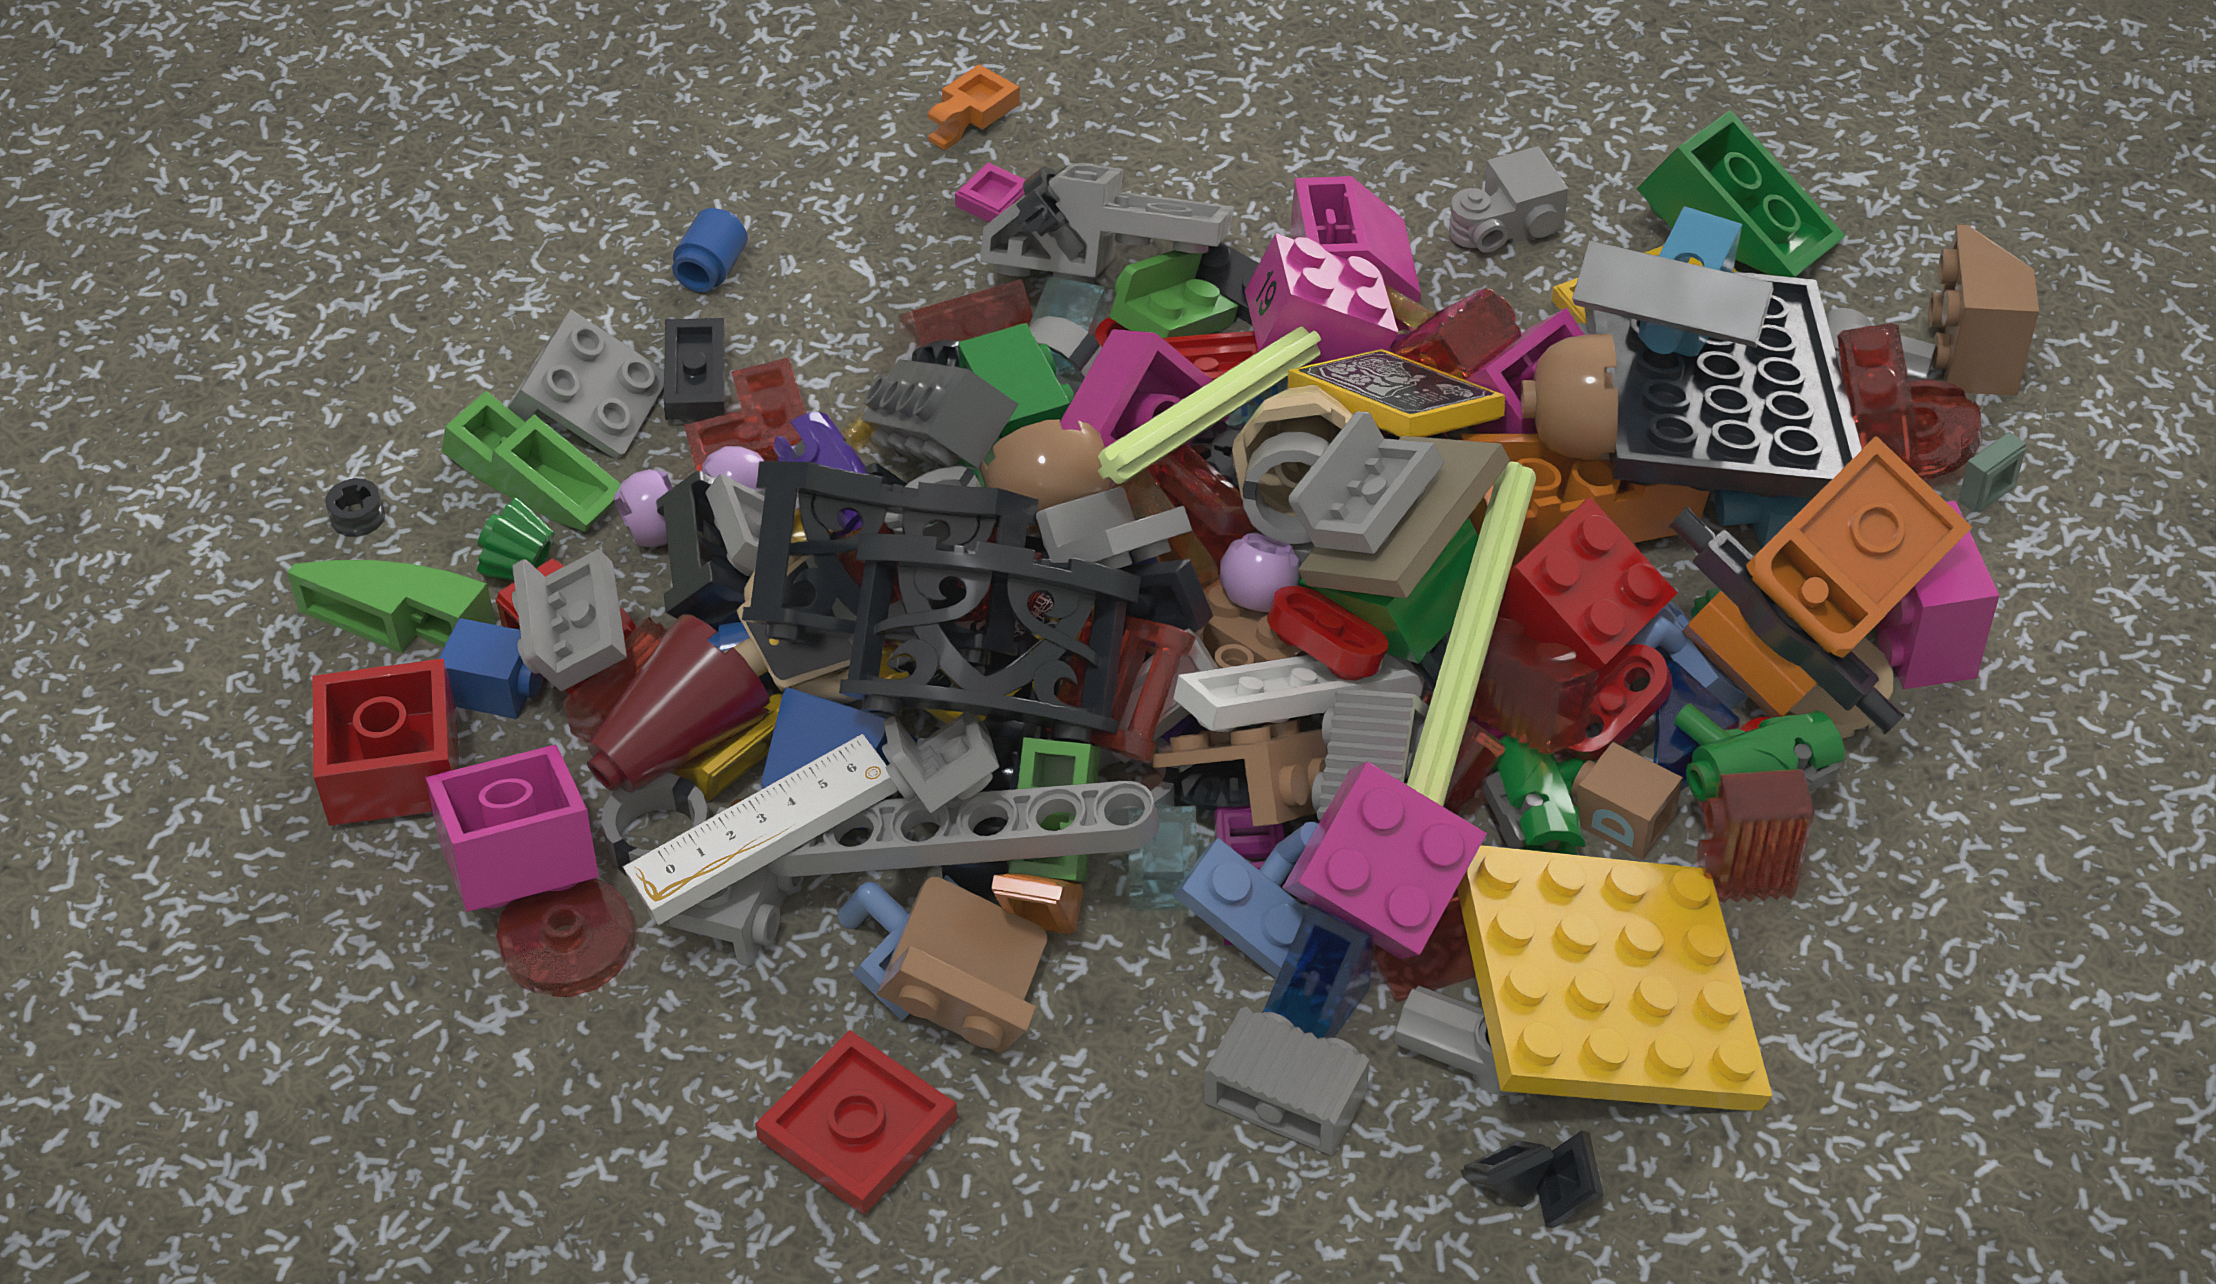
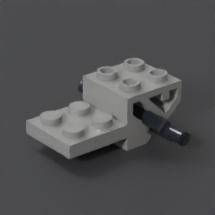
(1078, 215)

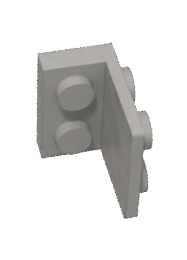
(590, 385)

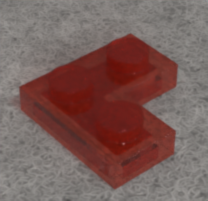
(768, 405)

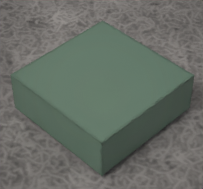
(1992, 472)

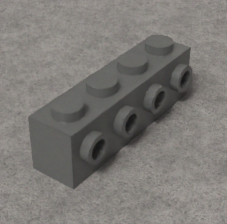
(936, 413)

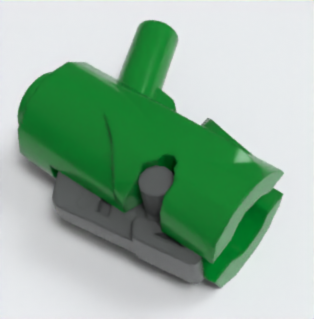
(1778, 743)
(1533, 799)

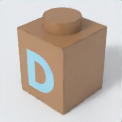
(1626, 799)

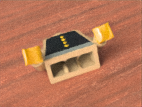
(809, 665)

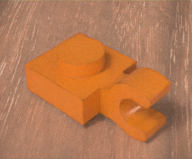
(972, 98)

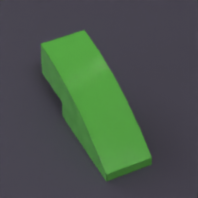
(529, 463)
(389, 599)

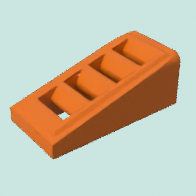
(1042, 900)

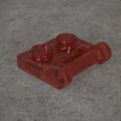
(1137, 637)

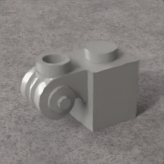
(1519, 202)

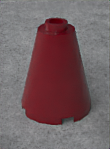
(676, 708)

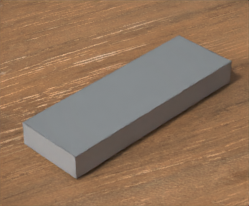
(1673, 293)

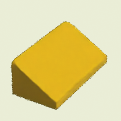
(732, 758)

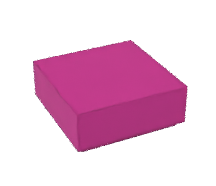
(989, 192)

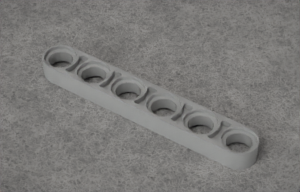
(957, 819)

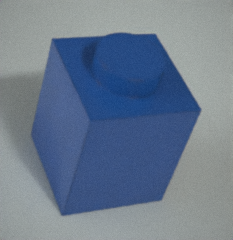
(488, 669)

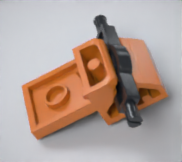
(1821, 585)

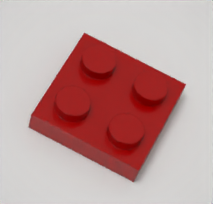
(856, 1121)

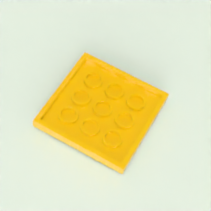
(1609, 981)

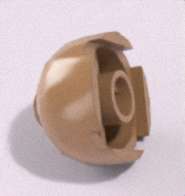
(1575, 398)
(1048, 465)

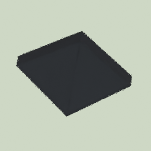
(1511, 1170)
(1570, 1180)

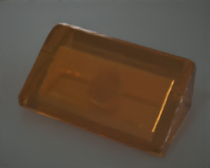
(1147, 500)

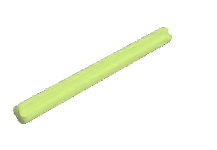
(1207, 406)
(1471, 632)

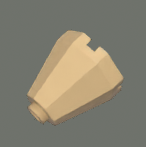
(1293, 410)

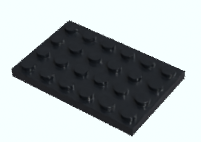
(1735, 412)

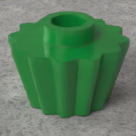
(511, 538)

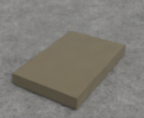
(1421, 532)

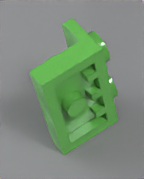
(1168, 300)

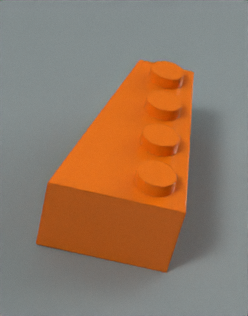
(1564, 484)

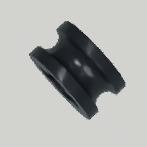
(357, 522)

